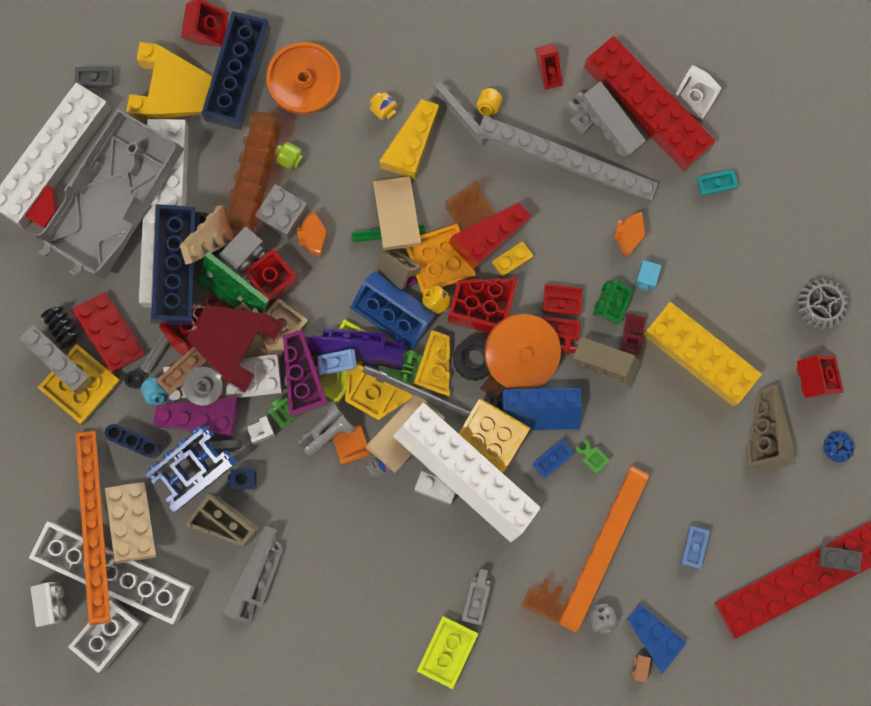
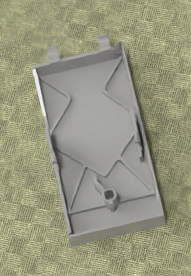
(110, 195)

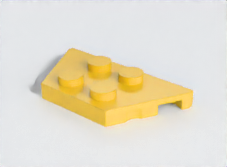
(373, 396)

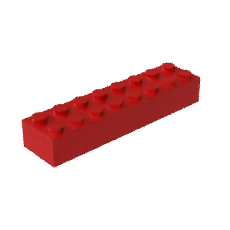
(649, 103)

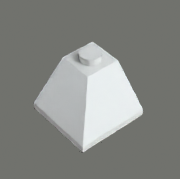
(697, 92)

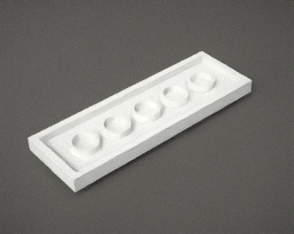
(266, 380)

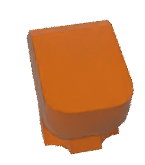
(629, 233)
(312, 235)

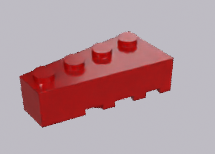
(487, 236)

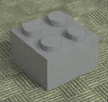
(281, 212)
(243, 251)

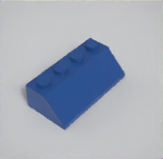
(392, 310)
(544, 407)

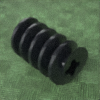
(60, 327)

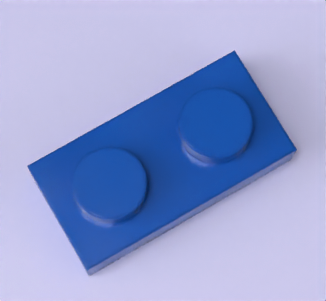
(553, 459)

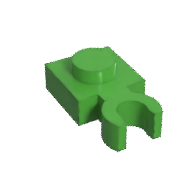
(593, 458)

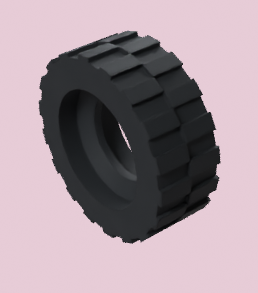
(459, 359)

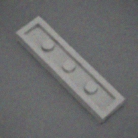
(456, 107)

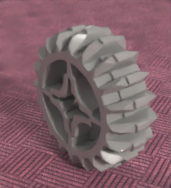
(819, 290)

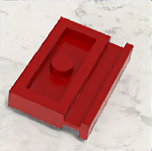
(562, 300)

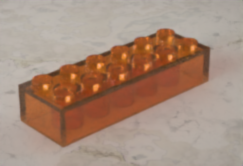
(253, 170)

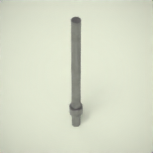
(381, 376)

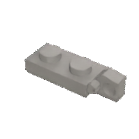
(476, 599)

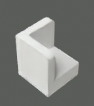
(261, 430)

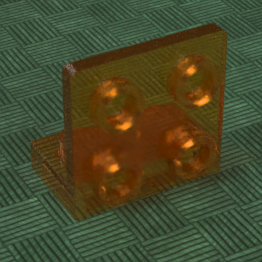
(468, 206)

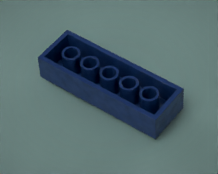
(236, 70)
(170, 275)

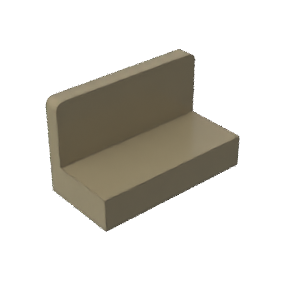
(397, 267)

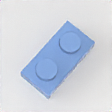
(337, 362)

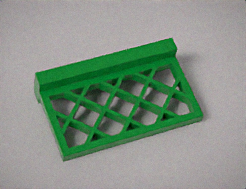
(229, 286)

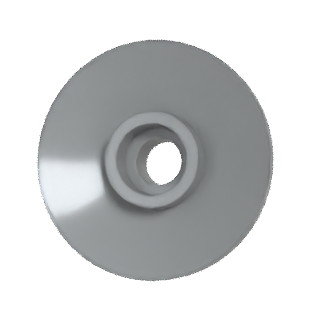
(212, 383)

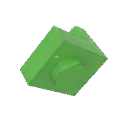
(280, 412)

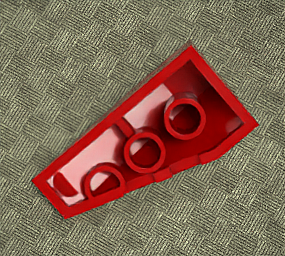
(178, 333)

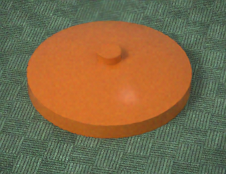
(303, 78)
(522, 352)

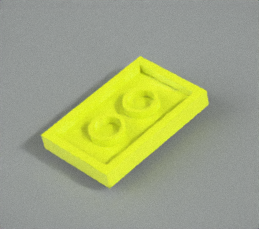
(447, 652)

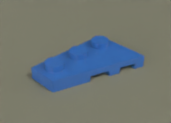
(656, 637)

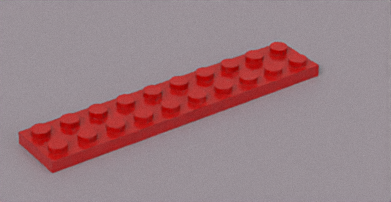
(791, 585)

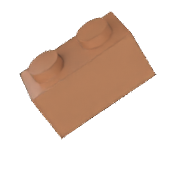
(641, 668)

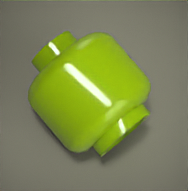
(288, 156)

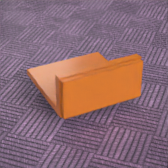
(351, 446)

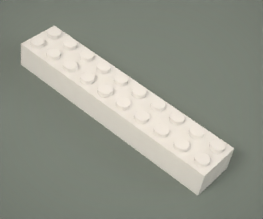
(171, 193)

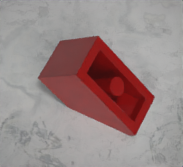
(549, 66)
(44, 208)

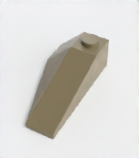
(770, 438)

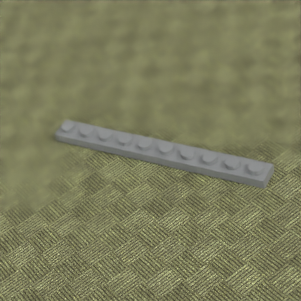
(567, 158)

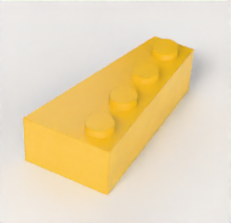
(409, 145)

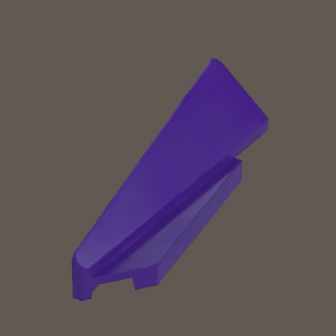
(368, 346)

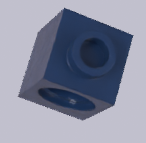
(251, 483)

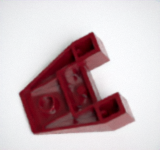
(225, 336)

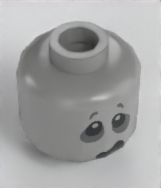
(603, 619)

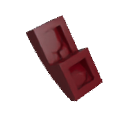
(632, 334)

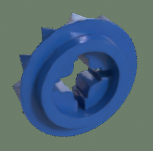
(830, 448)

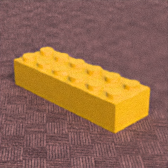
(702, 354)

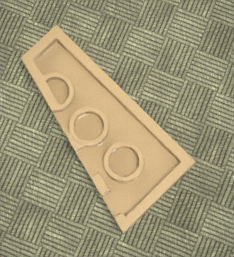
(208, 237)

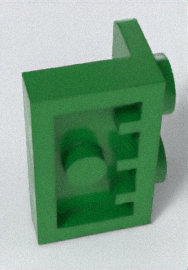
(613, 301)

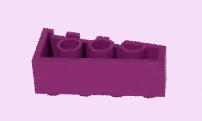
(303, 381)
(186, 416)

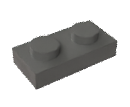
(94, 77)
(840, 559)

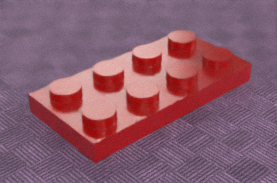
(108, 332)

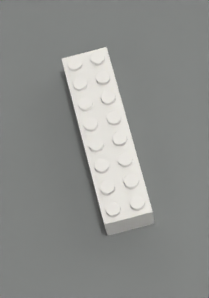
(52, 152)
(467, 472)
(128, 581)

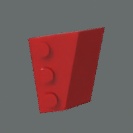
(481, 303)

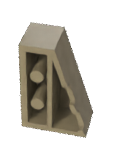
(607, 361)
(222, 520)

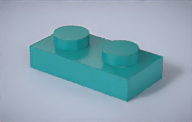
(717, 183)

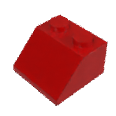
(204, 23)
(271, 276)
(819, 376)

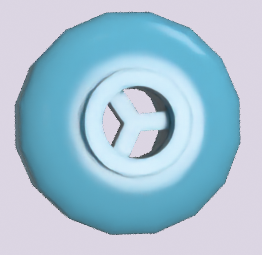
(153, 392)

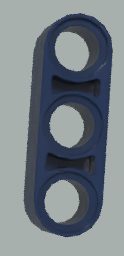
(125, 436)

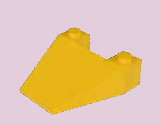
(175, 86)

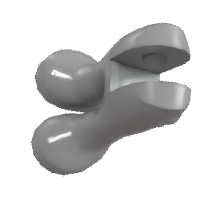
(320, 440)

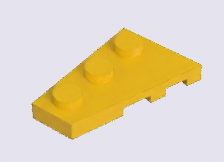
(434, 365)

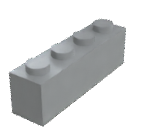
(611, 119)
(56, 359)

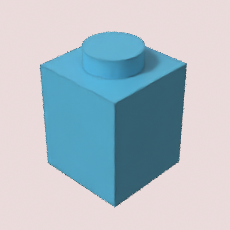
(647, 275)

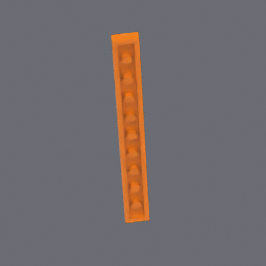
(92, 529)

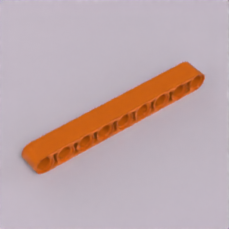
(603, 549)

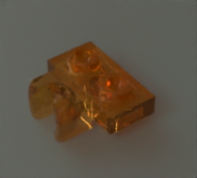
(544, 602)

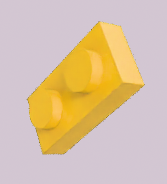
(512, 259)

